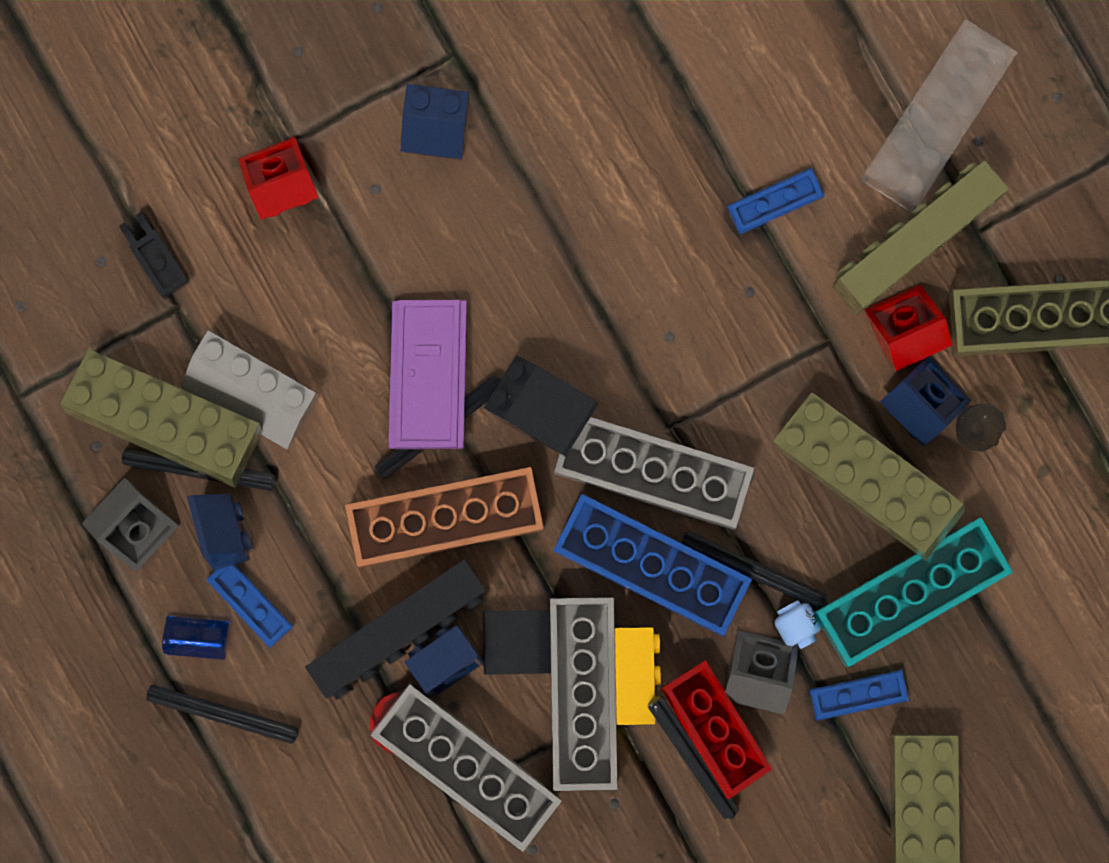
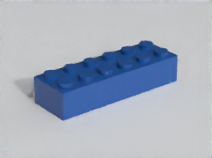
(652, 565)

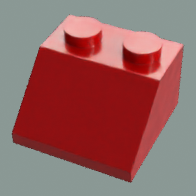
(277, 178)
(909, 327)

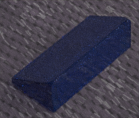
(195, 637)

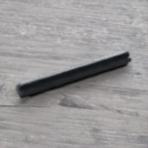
(402, 456)
(159, 463)
(755, 570)
(222, 714)
(682, 742)

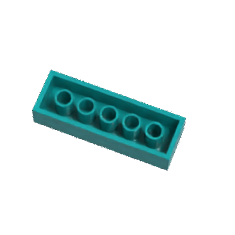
(912, 593)

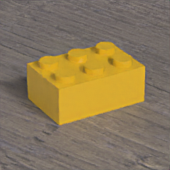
(635, 674)

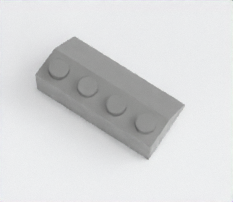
(249, 388)

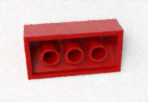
(716, 729)

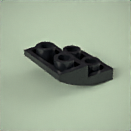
(516, 642)

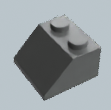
(130, 524)
(761, 672)

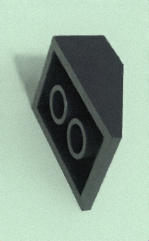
(541, 405)

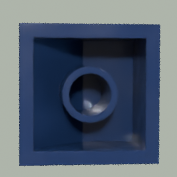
(434, 121)
(926, 401)
(220, 529)
(443, 661)

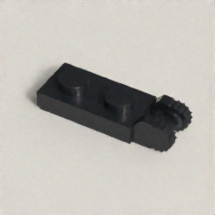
(155, 258)

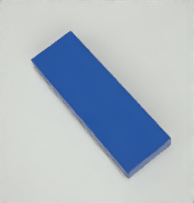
(775, 201)
(250, 604)
(858, 695)

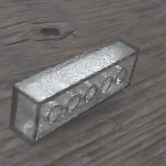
(939, 116)

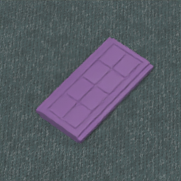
(428, 374)

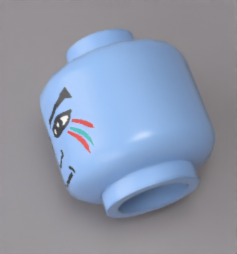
(797, 624)

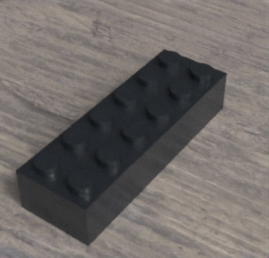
(395, 630)

